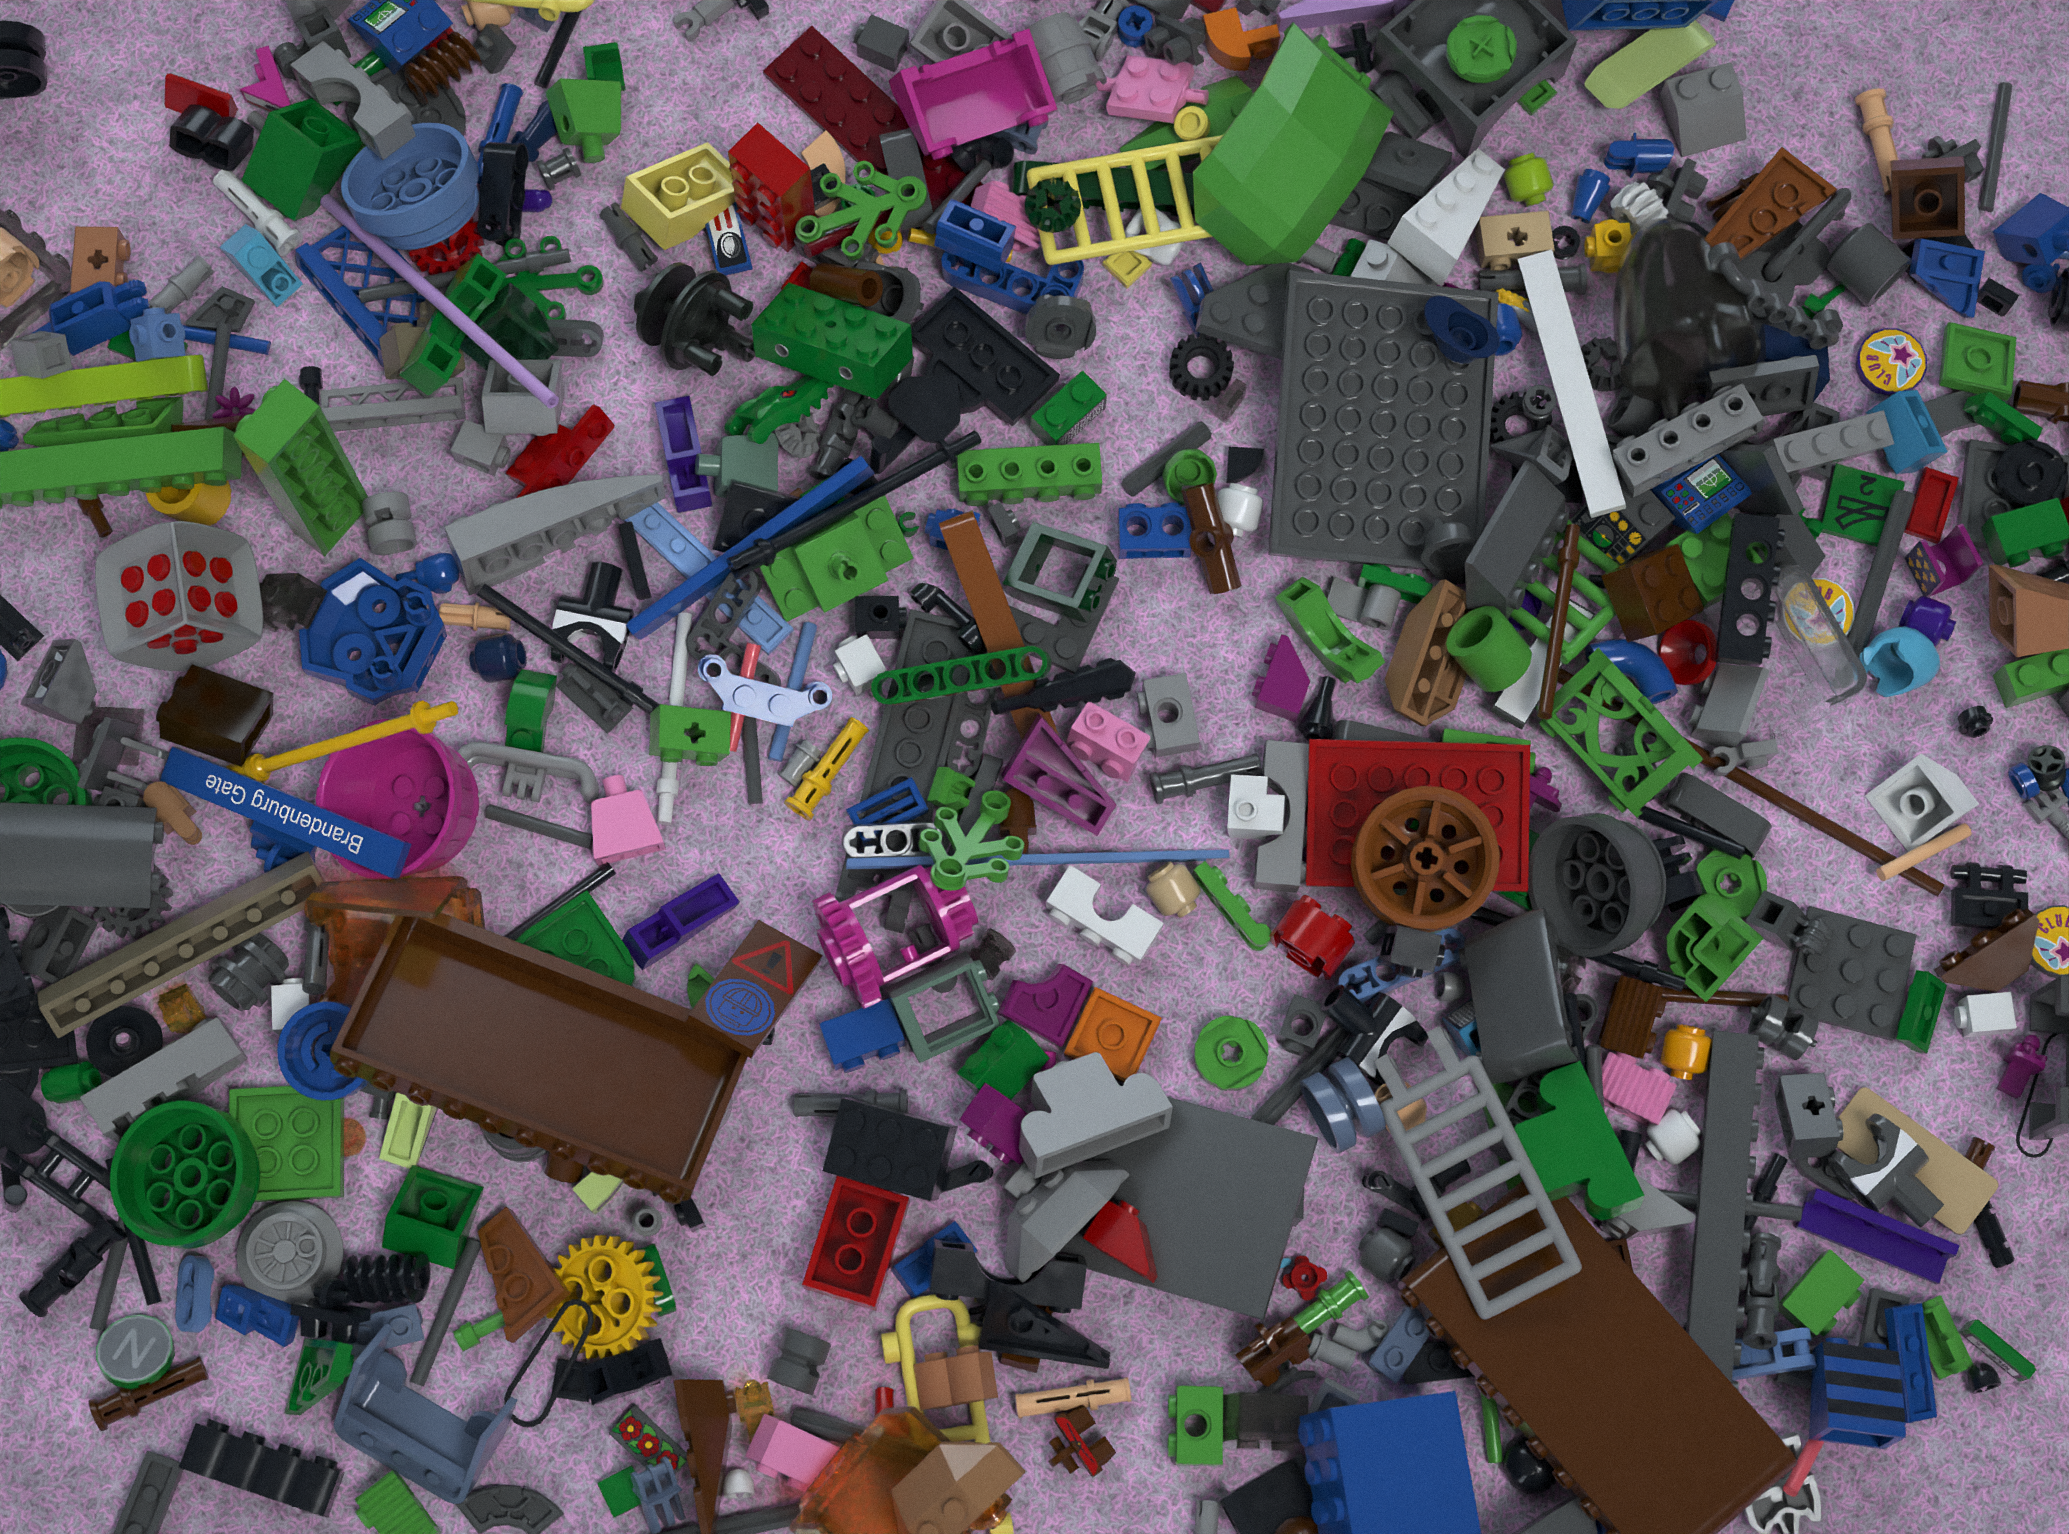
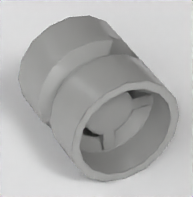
(388, 518)

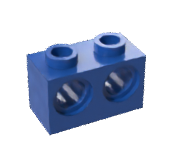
(1154, 541)

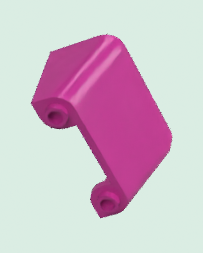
(974, 94)

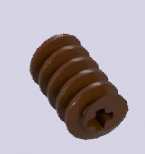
(439, 65)

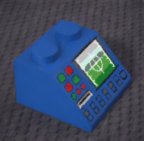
(400, 28)
(1702, 494)

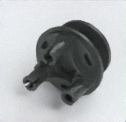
(692, 318)

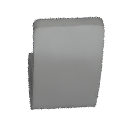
(1369, 607)

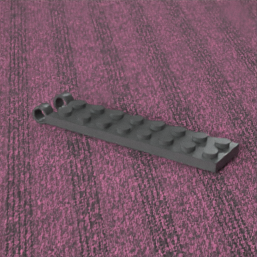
(909, 744)

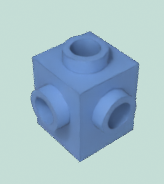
(157, 335)

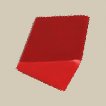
(185, 92)

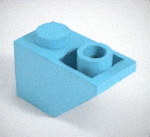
(261, 264)

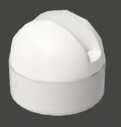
(738, 1482)

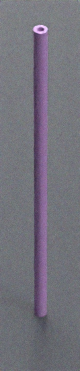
(443, 304)

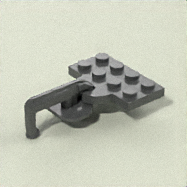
(1793, 256)

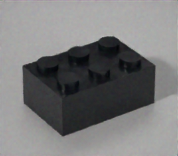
(890, 1148)

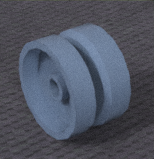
(1342, 1105)

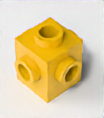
(1606, 245)

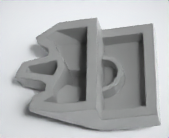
(1781, 1508)

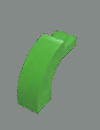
(1325, 634)

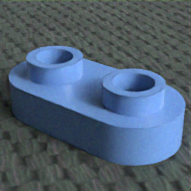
(194, 1294)

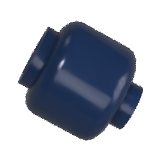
(498, 657)

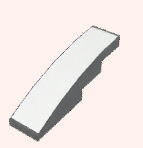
(1521, 699)

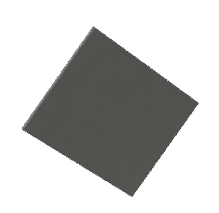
(1214, 1205)

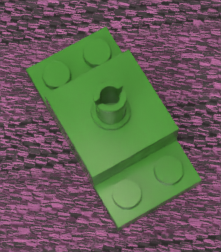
(837, 561)

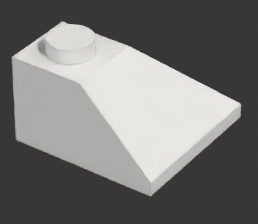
(1921, 801)

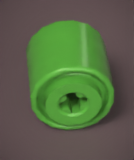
(1489, 649)

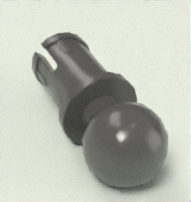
(923, 941)

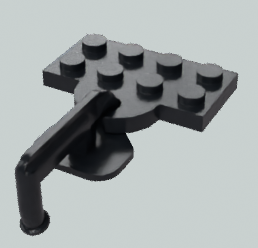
(969, 367)
(25, 1048)

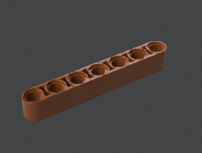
(988, 605)

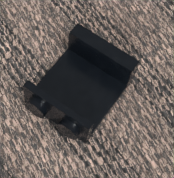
(1270, 1499)

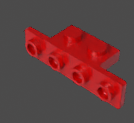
(559, 456)

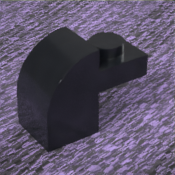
(626, 1372)

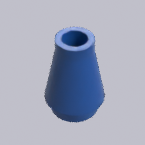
(1589, 193)

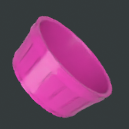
(385, 779)

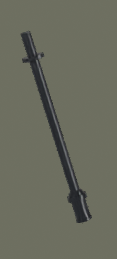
(764, 551)

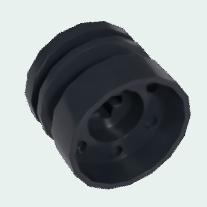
(1683, 887)

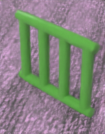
(1587, 627)

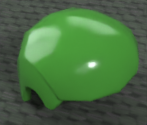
(1185, 469)

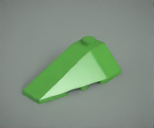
(149, 418)

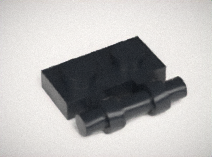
(1982, 907)

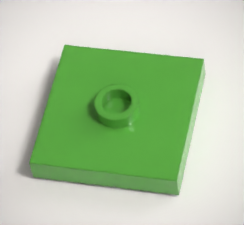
(1977, 360)

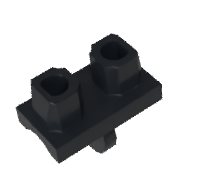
(329, 1308)

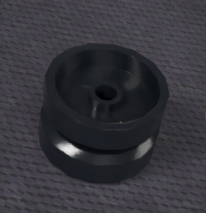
(21, 60)

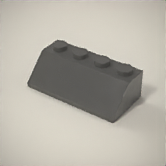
(1515, 542)

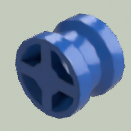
(1130, 33)

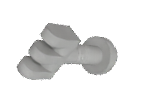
(2050, 809)

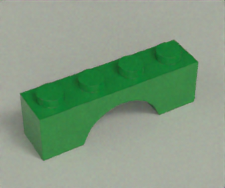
(439, 344)

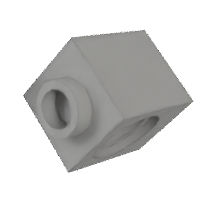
(41, 354)
(480, 449)

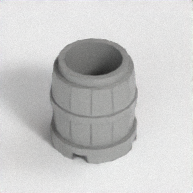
(1066, 58)

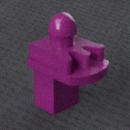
(1542, 792)
(2021, 1064)

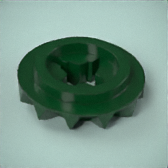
(1047, 218)

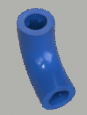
(1640, 665)

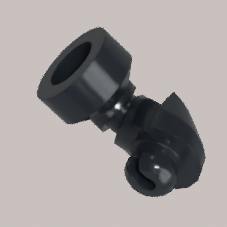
(995, 150)

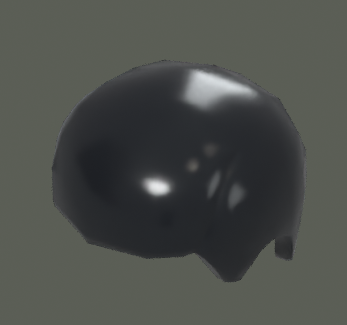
(1525, 1469)

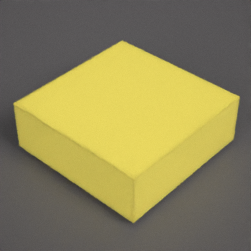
(1127, 266)

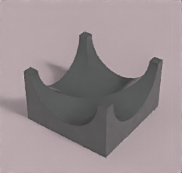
(1418, 43)

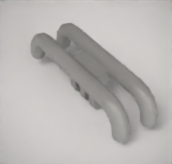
(530, 769)

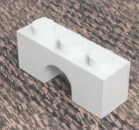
(1127, 937)

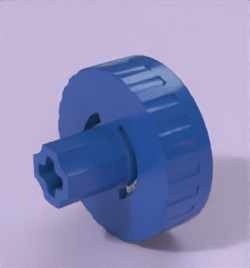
(296, 1056)

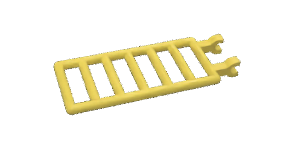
(1103, 166)

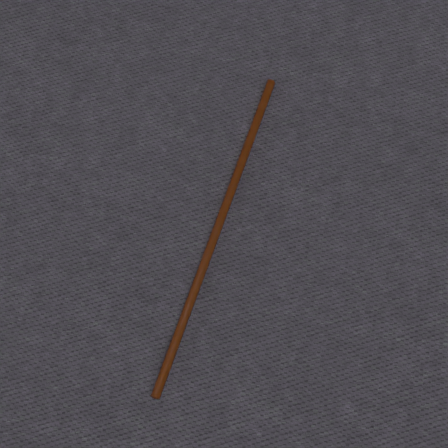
(1788, 804)

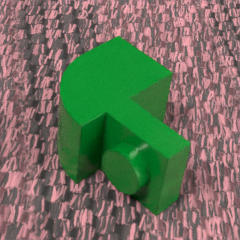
(528, 710)

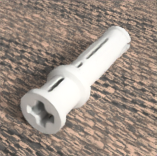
(267, 221)

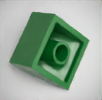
(432, 1216)

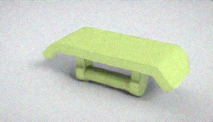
(1646, 63)

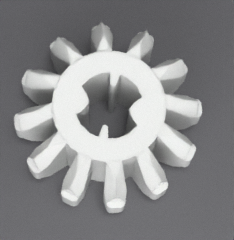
(1637, 206)

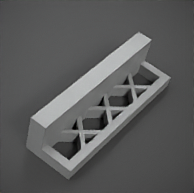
(393, 412)

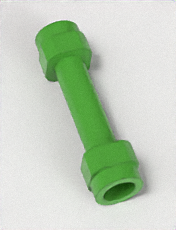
(469, 1335)

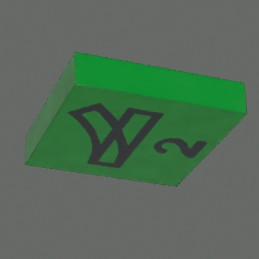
(1858, 504)

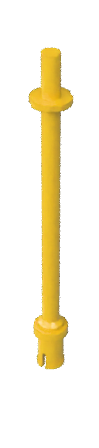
(421, 717)

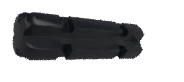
(1993, 1237)

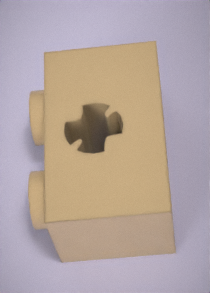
(1528, 229)

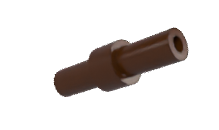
(93, 509)

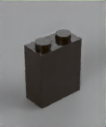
(215, 715)

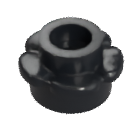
(1975, 721)

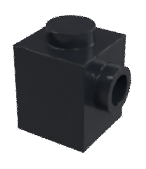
(879, 617)

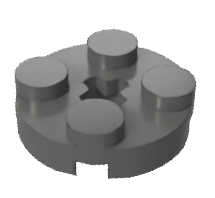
(1057, 310)

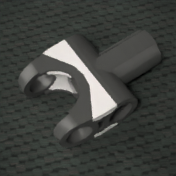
(1891, 1175)

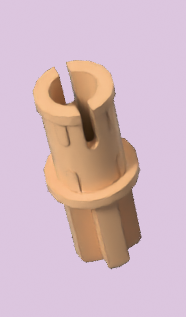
(474, 616)

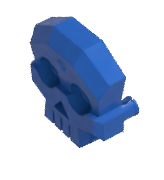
(349, 624)

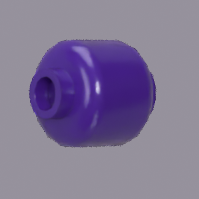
(1929, 618)

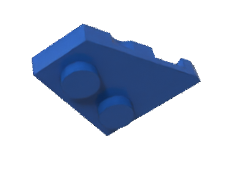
(1949, 273)

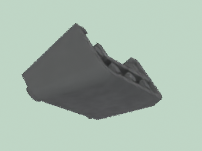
(1519, 998)

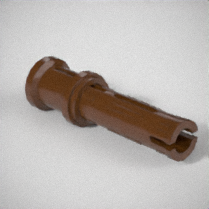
(130, 1401)

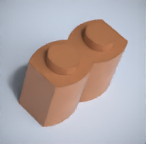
(955, 1379)

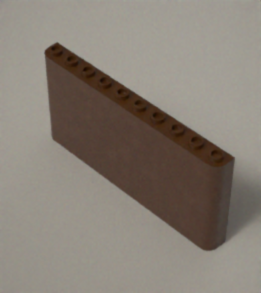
(540, 1053)
(1603, 1382)

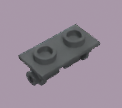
(593, 697)

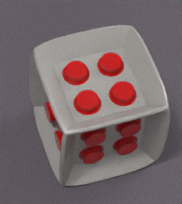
(178, 596)

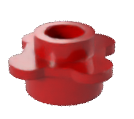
(1304, 1267)

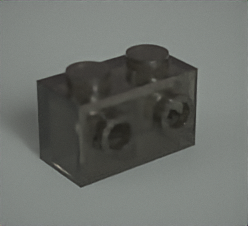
(289, 601)
(1263, 1419)

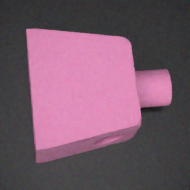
(623, 824)

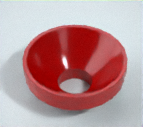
(1679, 648)

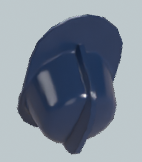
(1459, 331)

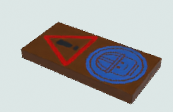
(754, 989)

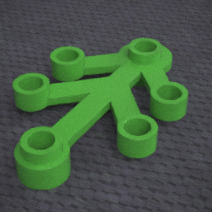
(865, 208)
(951, 871)

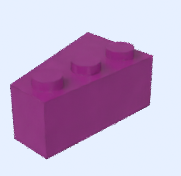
(1057, 778)

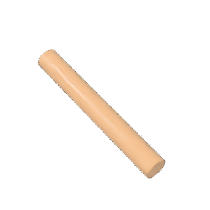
(1923, 852)

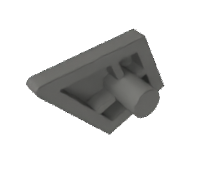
(222, 307)

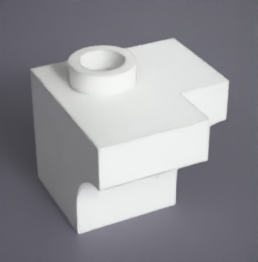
(1252, 810)

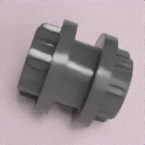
(248, 972)

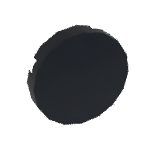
(2030, 473)

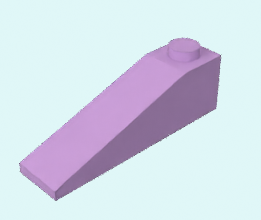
(1331, 12)

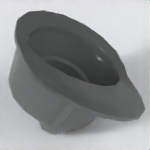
(1447, 550)

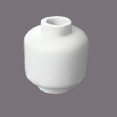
(1240, 508)
(1674, 1137)

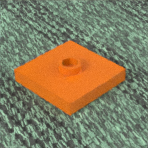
(1115, 1031)

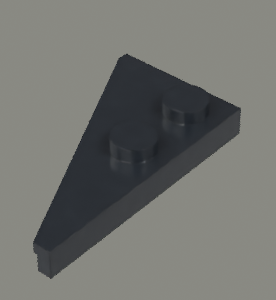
(1023, 1329)

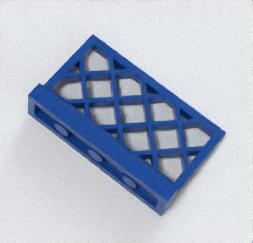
(344, 297)

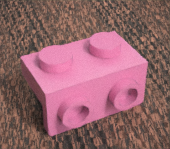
(1107, 741)

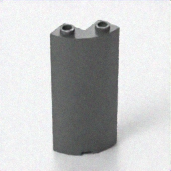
(78, 855)

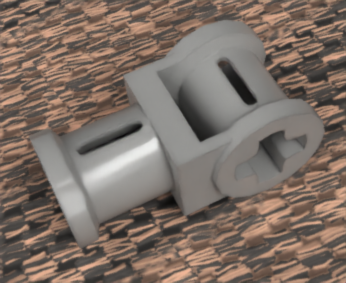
(1101, 25)

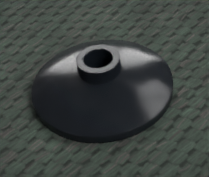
(113, 1057)

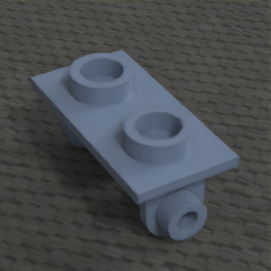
(405, 1322)
(1400, 1345)

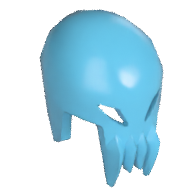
(1900, 660)

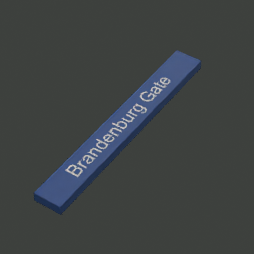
(286, 812)

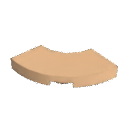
(826, 151)

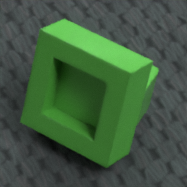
(950, 789)

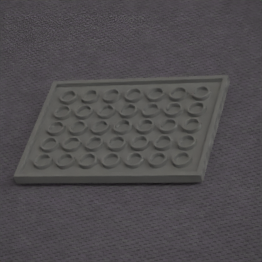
(1375, 422)

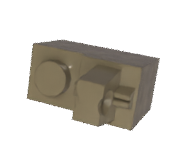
(401, 340)

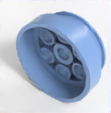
(417, 191)

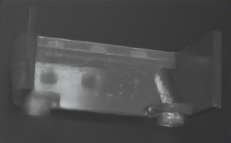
(1816, 643)

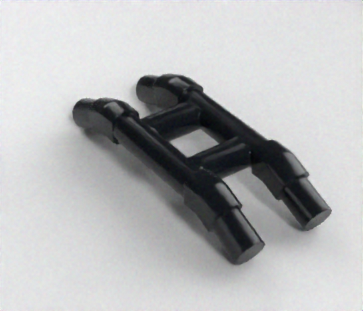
(40, 1175)

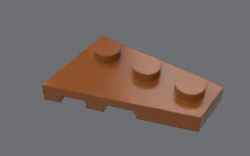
(521, 1274)

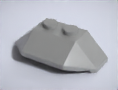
(1056, 1212)

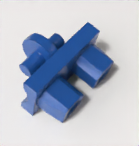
(277, 847)

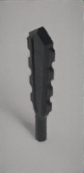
(1087, 684)

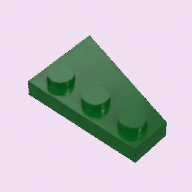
(318, 1373)

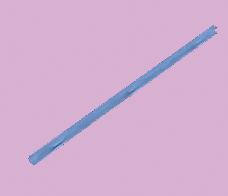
(1048, 859)

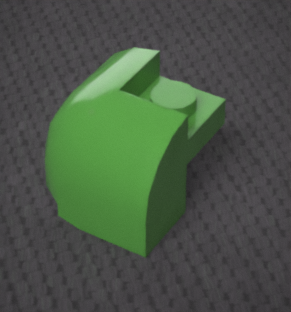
(1709, 944)

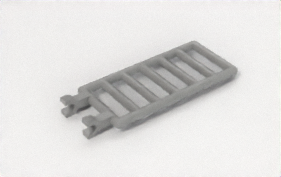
(1520, 1165)

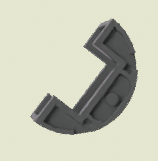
(2051, 1015)

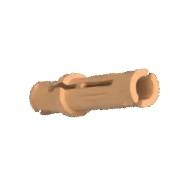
(1029, 1404)

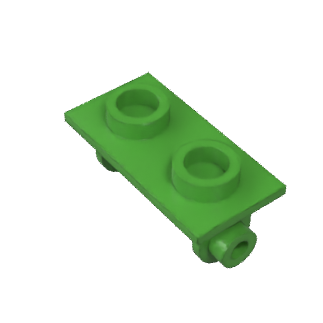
(1944, 1343)

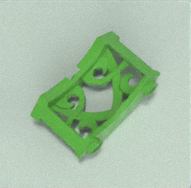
(1668, 745)

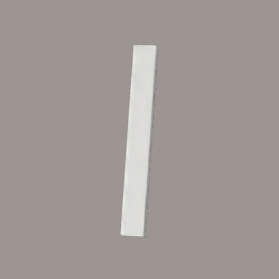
(1571, 384)

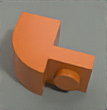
(1232, 46)

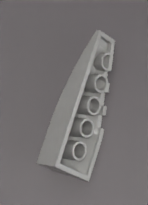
(519, 532)

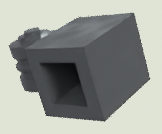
(313, 29)
(1787, 926)

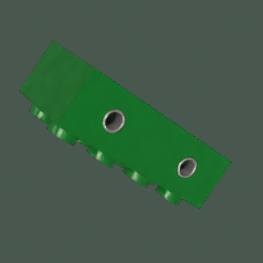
(832, 340)

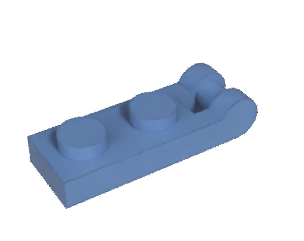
(1772, 1360)

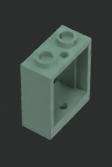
(957, 1033)

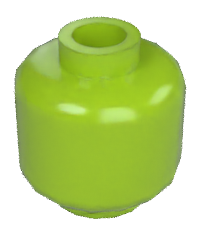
(1528, 179)

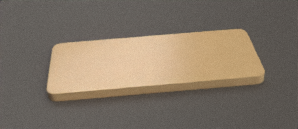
(1948, 1174)

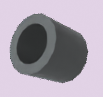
(1867, 263)

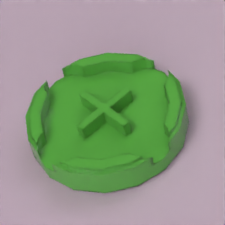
(1481, 49)

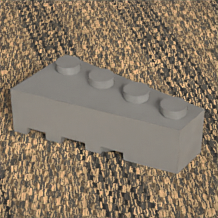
(166, 1076)

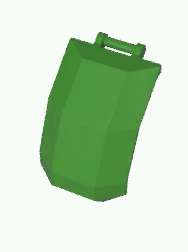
(1290, 154)

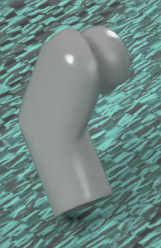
(1363, 1339)

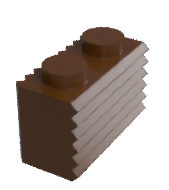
(1631, 1017)

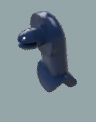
(538, 132)

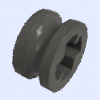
(1531, 411)

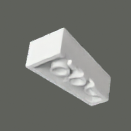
(1443, 220)

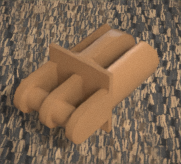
(173, 811)

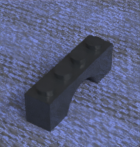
(959, 1273)

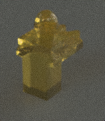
(181, 1009)
(753, 1403)

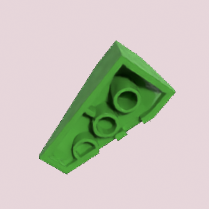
(1223, 106)

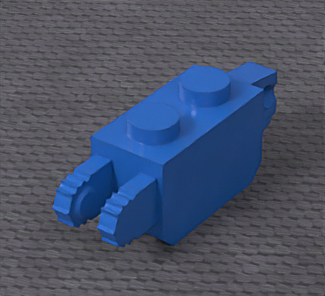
(96, 313)

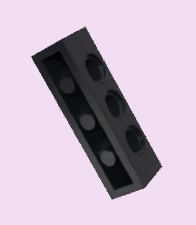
(1732, 645)

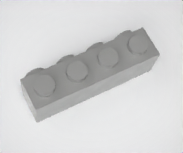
(1687, 439)

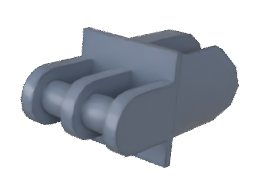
(658, 1494)

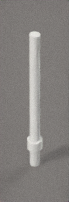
(668, 785)

